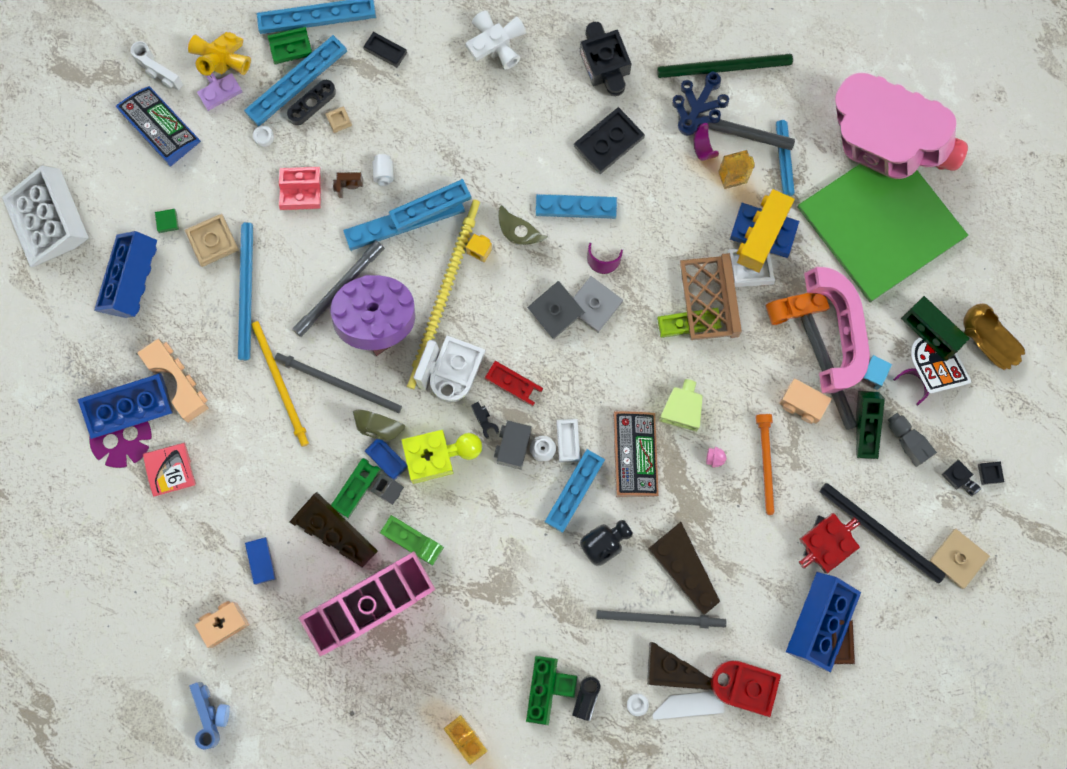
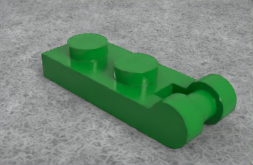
(355, 488)

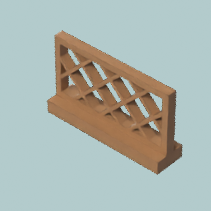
(727, 292)

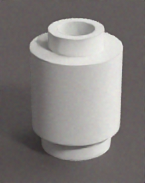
(383, 169)

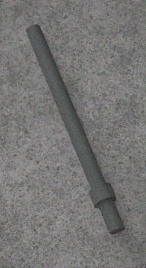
(702, 621)

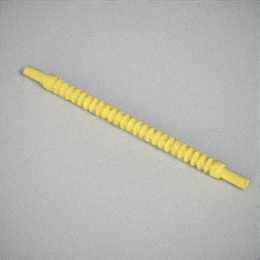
(468, 223)

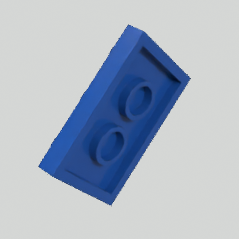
(784, 240)

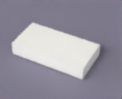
(568, 440)

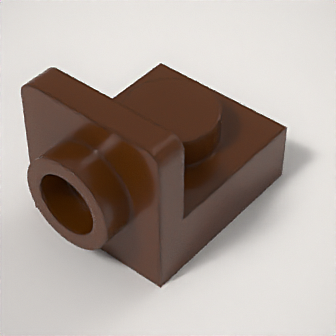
(350, 180)

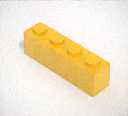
(765, 231)

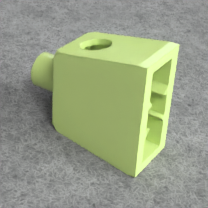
(683, 407)

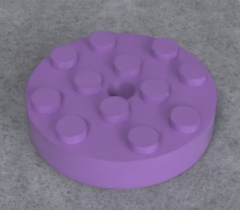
(373, 312)

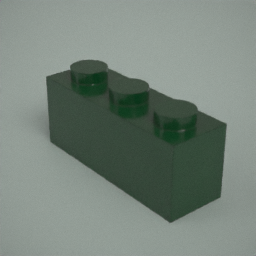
(935, 328)

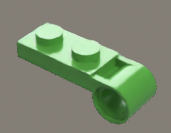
(411, 540)

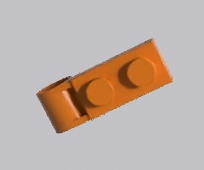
(796, 306)

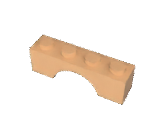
(187, 400)

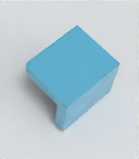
(877, 371)

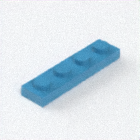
(430, 205)
(576, 206)
(574, 491)

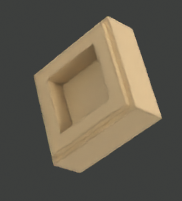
(338, 119)

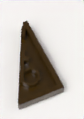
(670, 671)

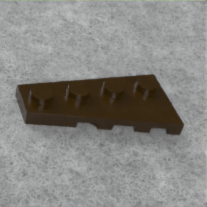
(327, 524)
(682, 563)

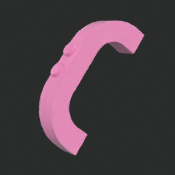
(851, 328)

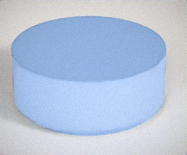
(222, 715)

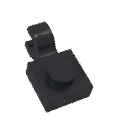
(482, 414)
(960, 475)

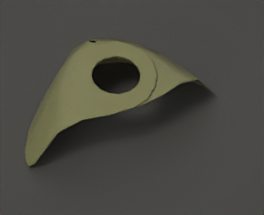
(509, 222)
(377, 424)

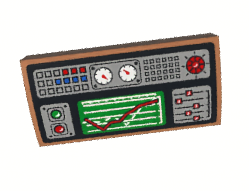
(635, 454)

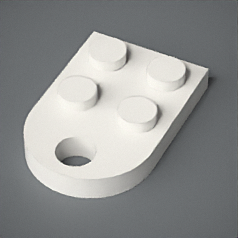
(457, 368)

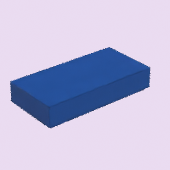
(386, 458)
(260, 561)

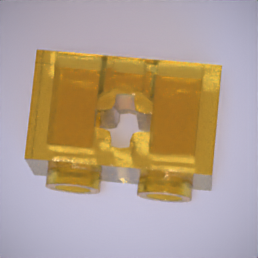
(736, 169)
(465, 739)

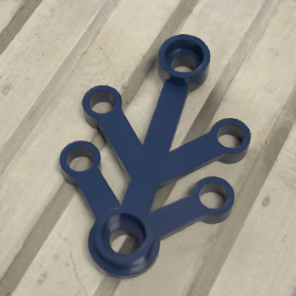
(699, 106)

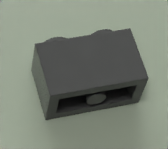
(513, 445)

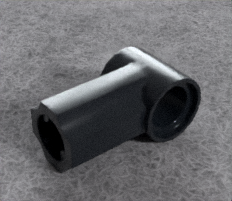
(586, 700)

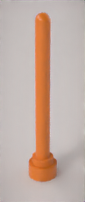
(764, 422)

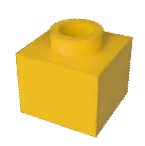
(479, 247)

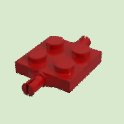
(829, 543)

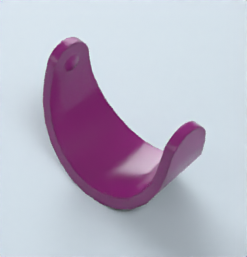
(702, 143)
(601, 266)
(913, 371)

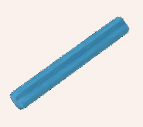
(785, 161)

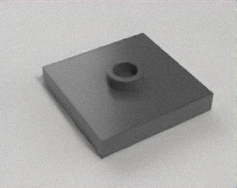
(556, 309)

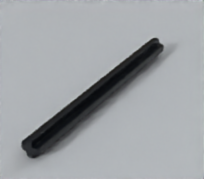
(882, 533)

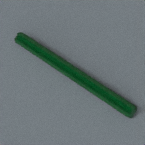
(725, 65)

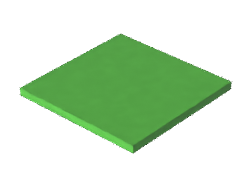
(881, 226)

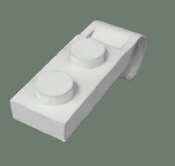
(152, 68)

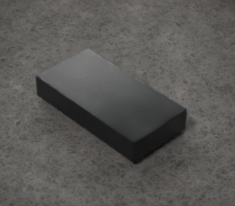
(385, 49)

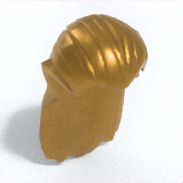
(992, 337)

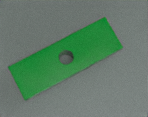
(540, 704)

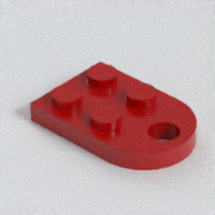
(747, 687)

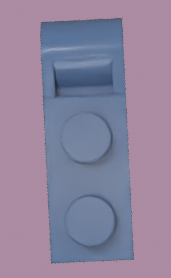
(207, 715)

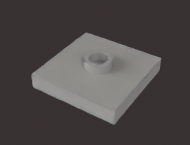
(597, 303)

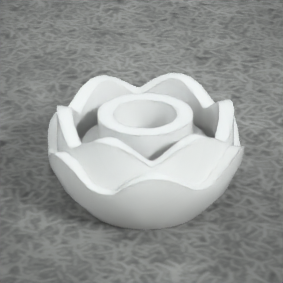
(546, 454)

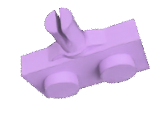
(219, 91)

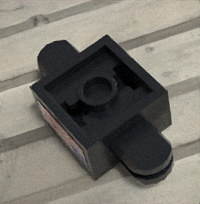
(605, 58)

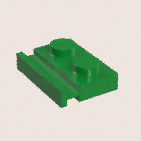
(289, 45)

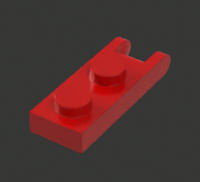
(512, 382)

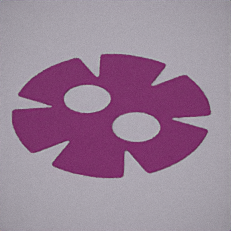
(117, 455)

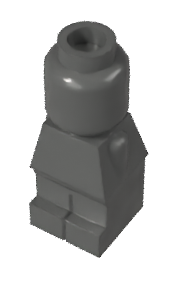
(912, 441)

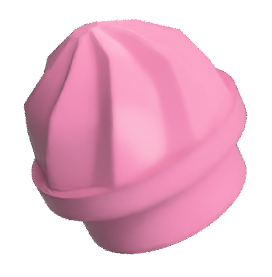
(715, 457)

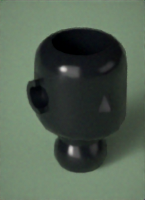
(604, 543)

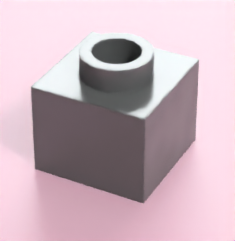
(387, 489)

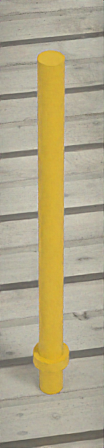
(299, 430)

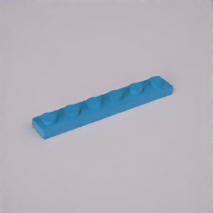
(315, 15)
(295, 80)
(384, 228)

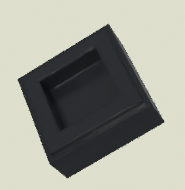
(991, 473)

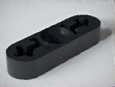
(326, 97)

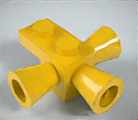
(219, 54)

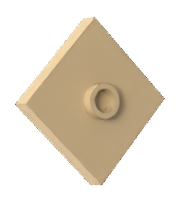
(211, 240)
(959, 558)

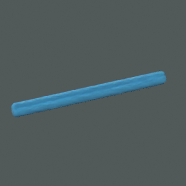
(245, 292)

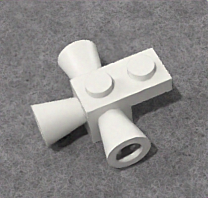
(495, 39)

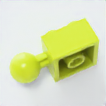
(467, 447)

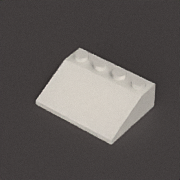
(45, 216)

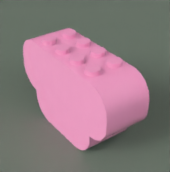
(892, 127)
(367, 604)

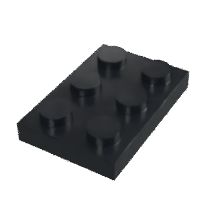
(609, 140)

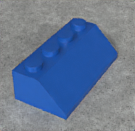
(126, 274)
(825, 605)

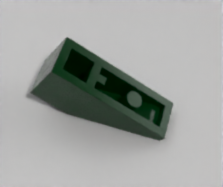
(869, 424)

